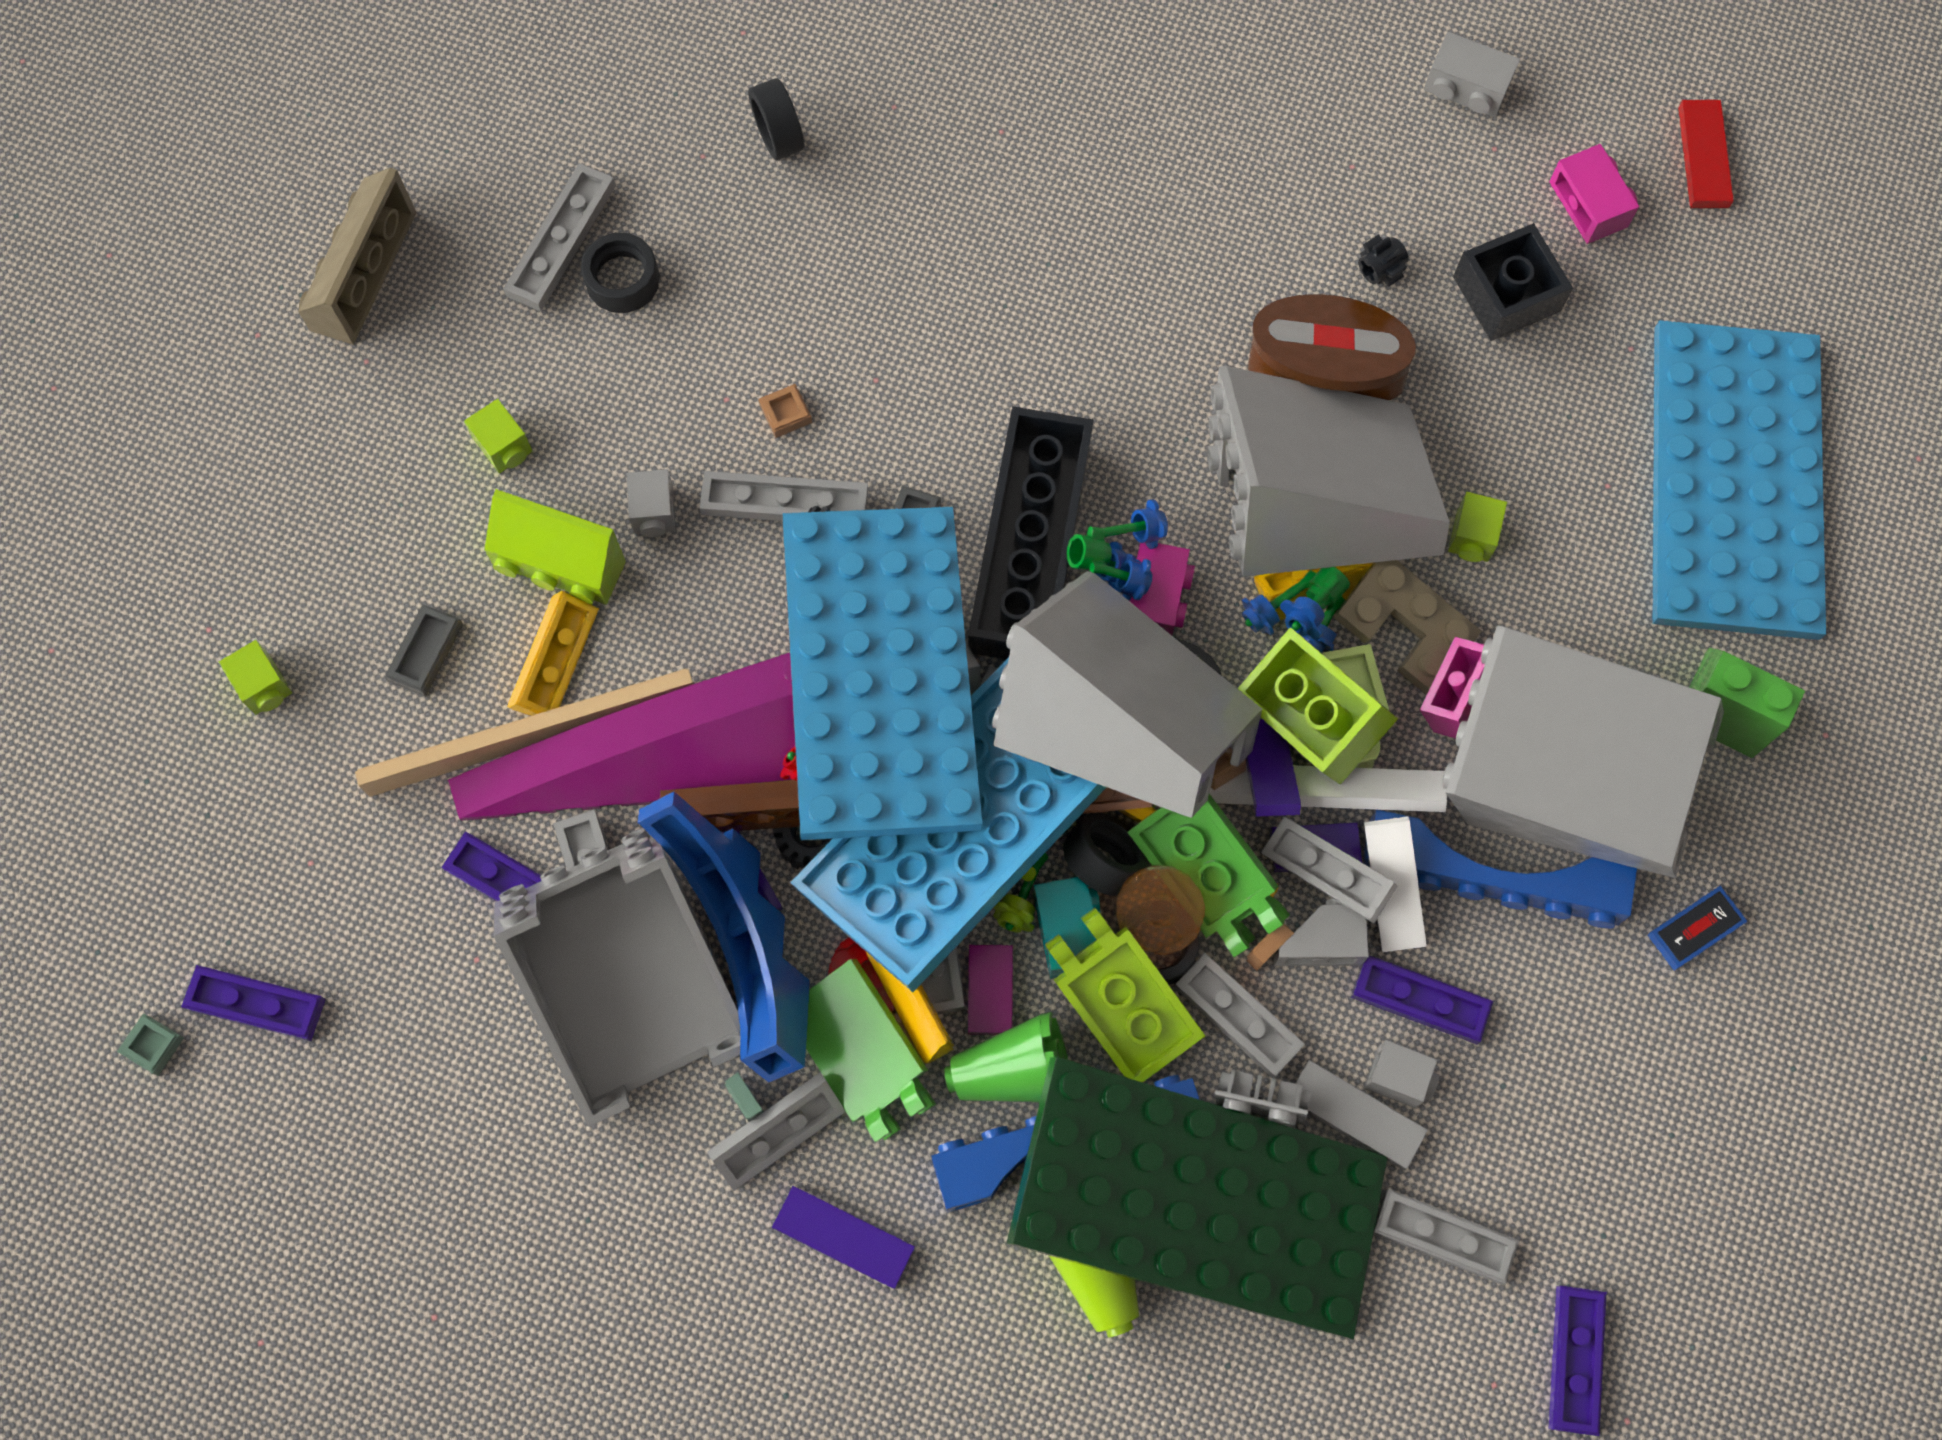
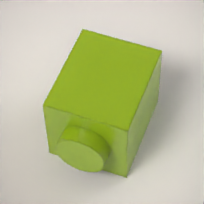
(498, 436)
(1477, 527)
(255, 678)

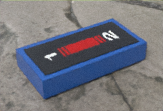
(1697, 928)

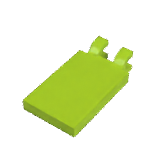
(1124, 1000)

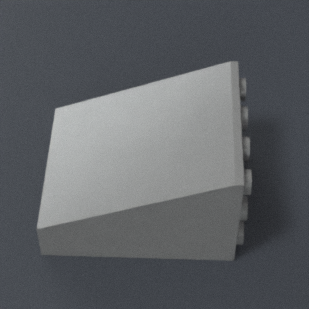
(1321, 476)
(1118, 700)
(1581, 753)
(617, 972)

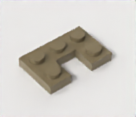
(1396, 591)

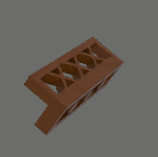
(745, 805)

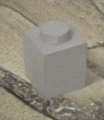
(651, 502)
(1402, 1074)

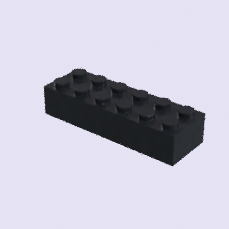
(1029, 523)

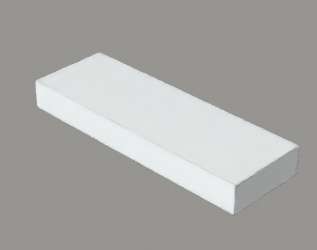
(1393, 857)

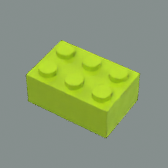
(1316, 706)

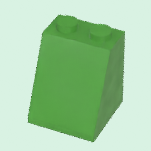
(1753, 701)

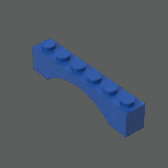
(1588, 890)
(977, 1170)

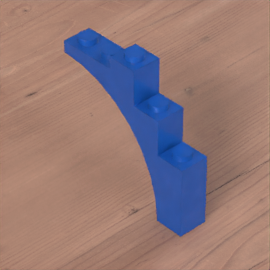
(750, 930)

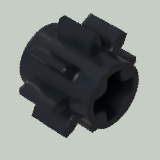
(1383, 260)

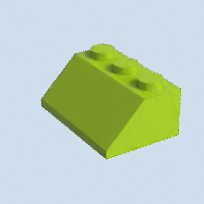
(553, 548)

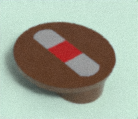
(1333, 345)

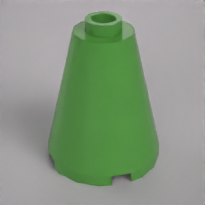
(1008, 1064)

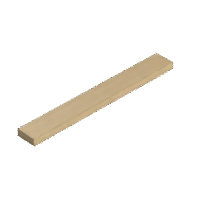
(510, 736)

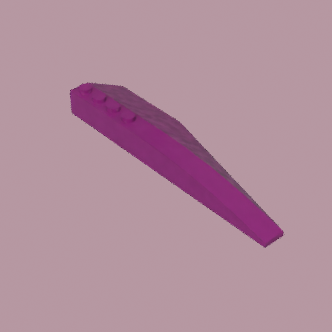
(690, 738)

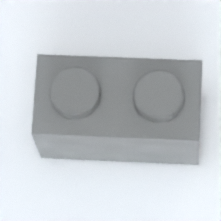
(1471, 74)

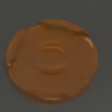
(1161, 909)

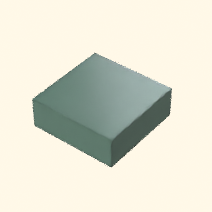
(150, 1044)
(743, 1097)

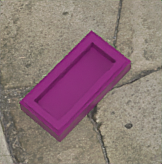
(990, 989)

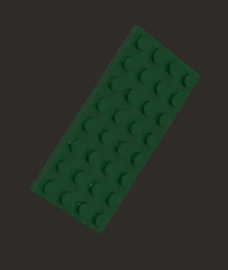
(1198, 1199)

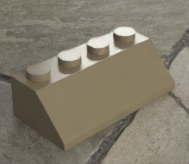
(358, 257)

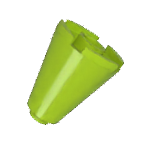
(1104, 1297)

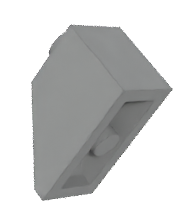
(1327, 938)

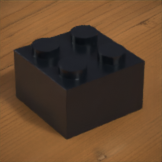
(1512, 281)

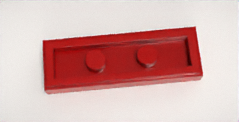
(1705, 154)

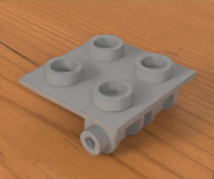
(1284, 1111)

